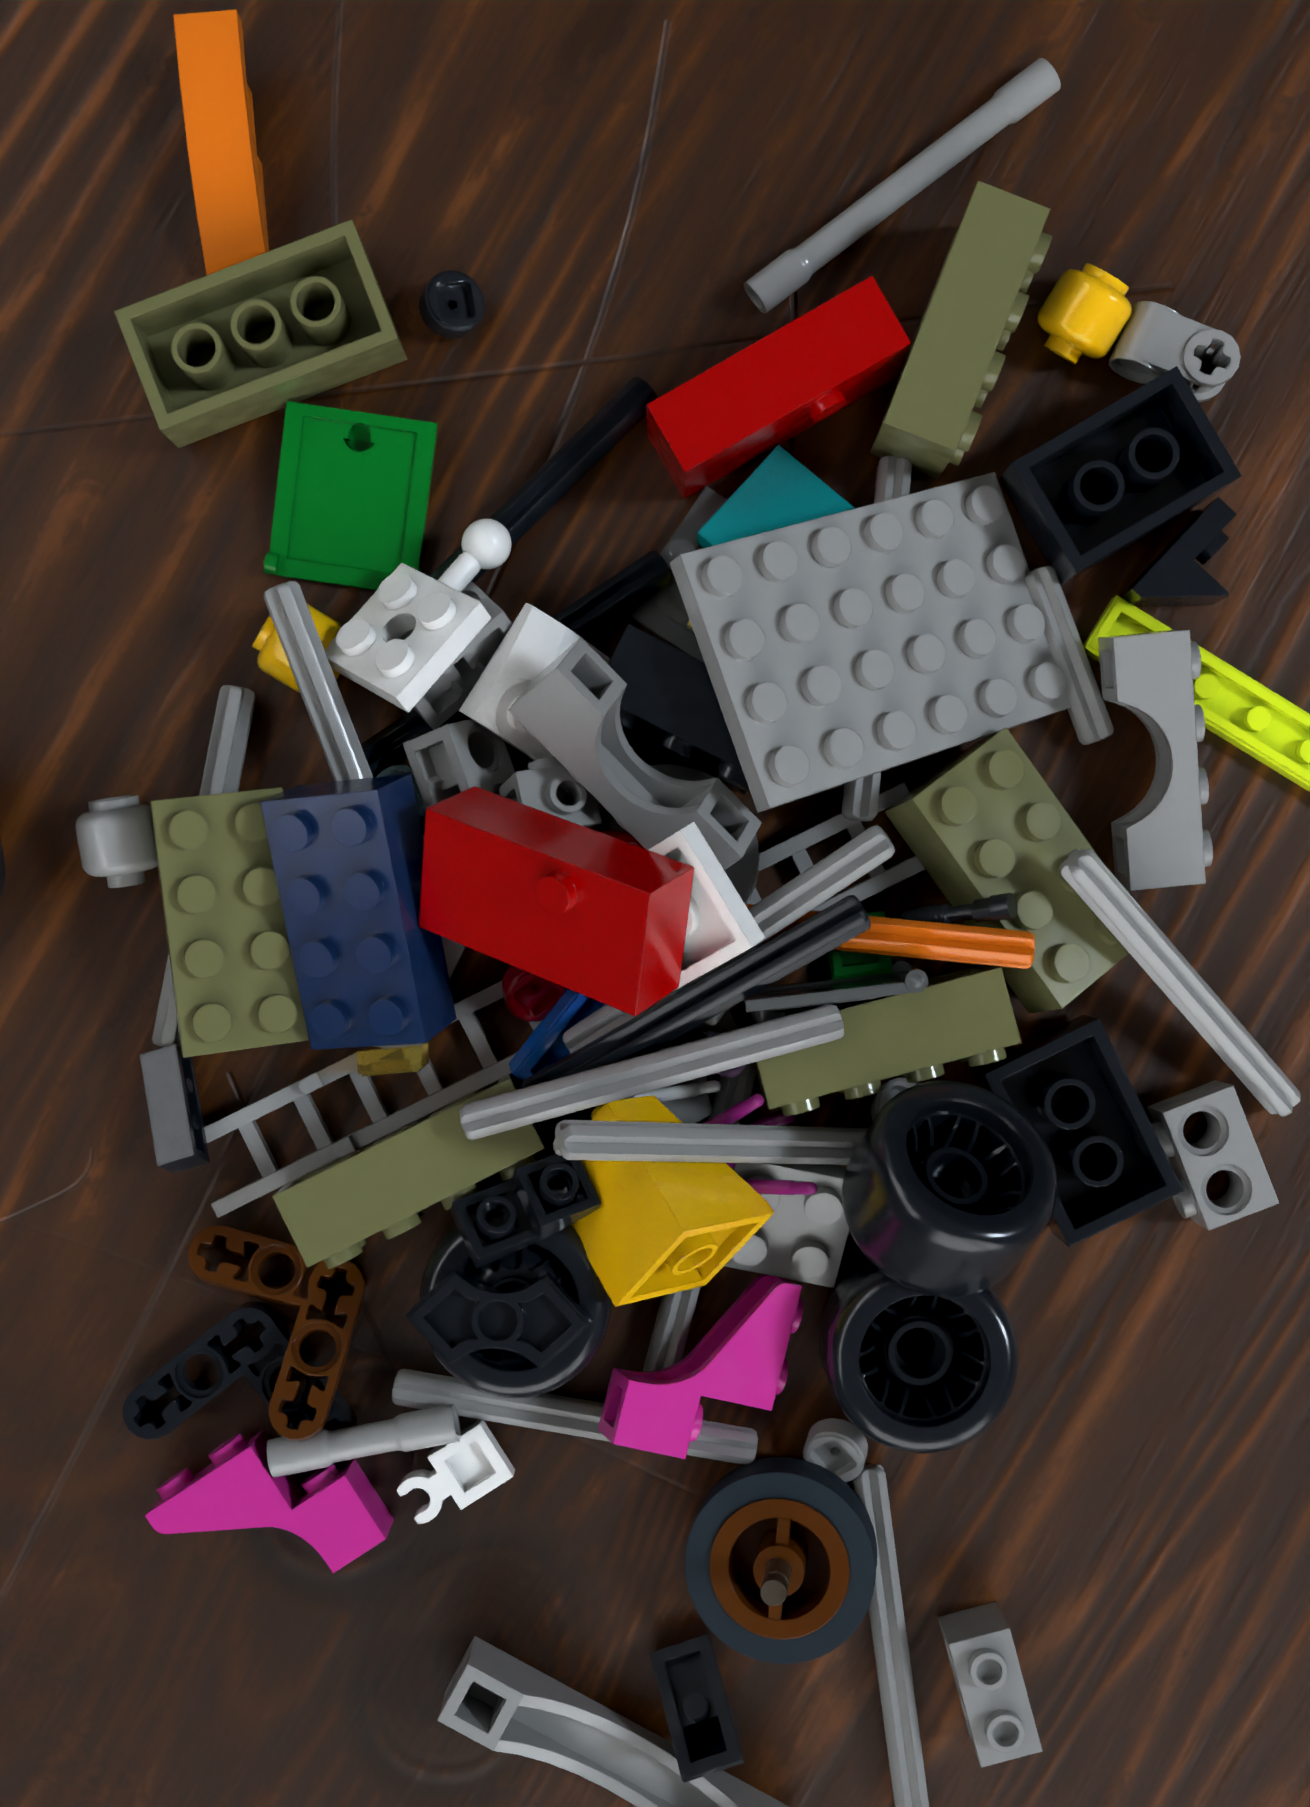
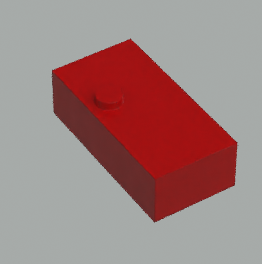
(777, 387)
(555, 898)

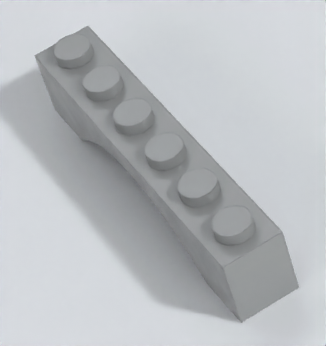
(537, 1717)

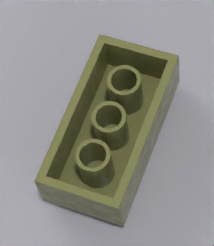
(964, 323)
(261, 335)
(998, 829)
(225, 924)
(906, 1035)
(397, 1178)

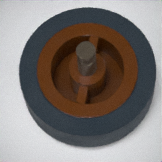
(781, 1560)

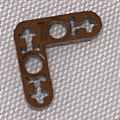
(300, 1293)

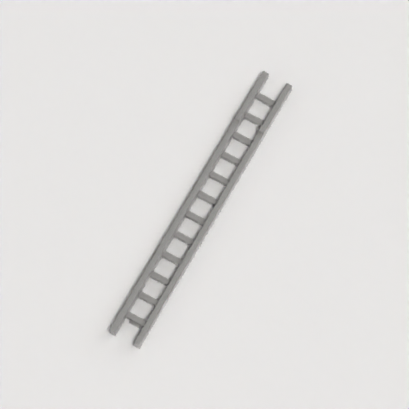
(493, 1068)

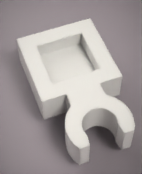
(460, 1470)

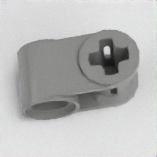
(1162, 339)

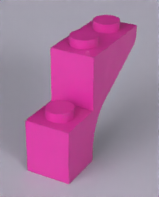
(734, 1362)
(334, 1513)

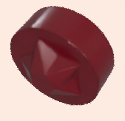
(529, 995)

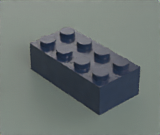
(351, 911)

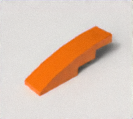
(221, 138)

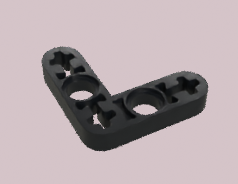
(257, 1365)

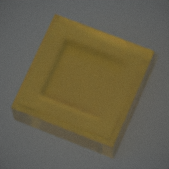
(392, 1059)

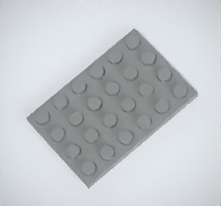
(870, 637)

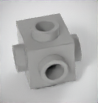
(553, 791)

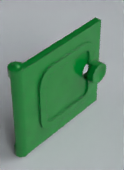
(347, 510)

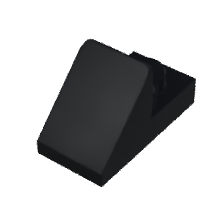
(1174, 574)
(697, 1708)

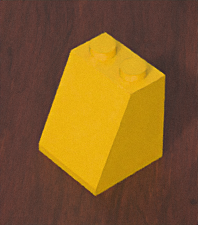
(663, 1221)

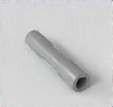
(403, 1433)

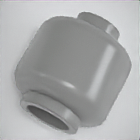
(117, 840)

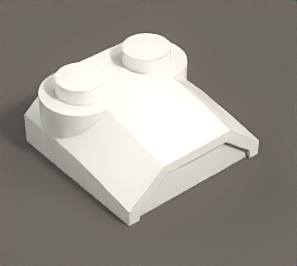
(523, 653)

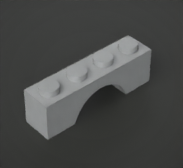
(577, 718)
(1163, 835)

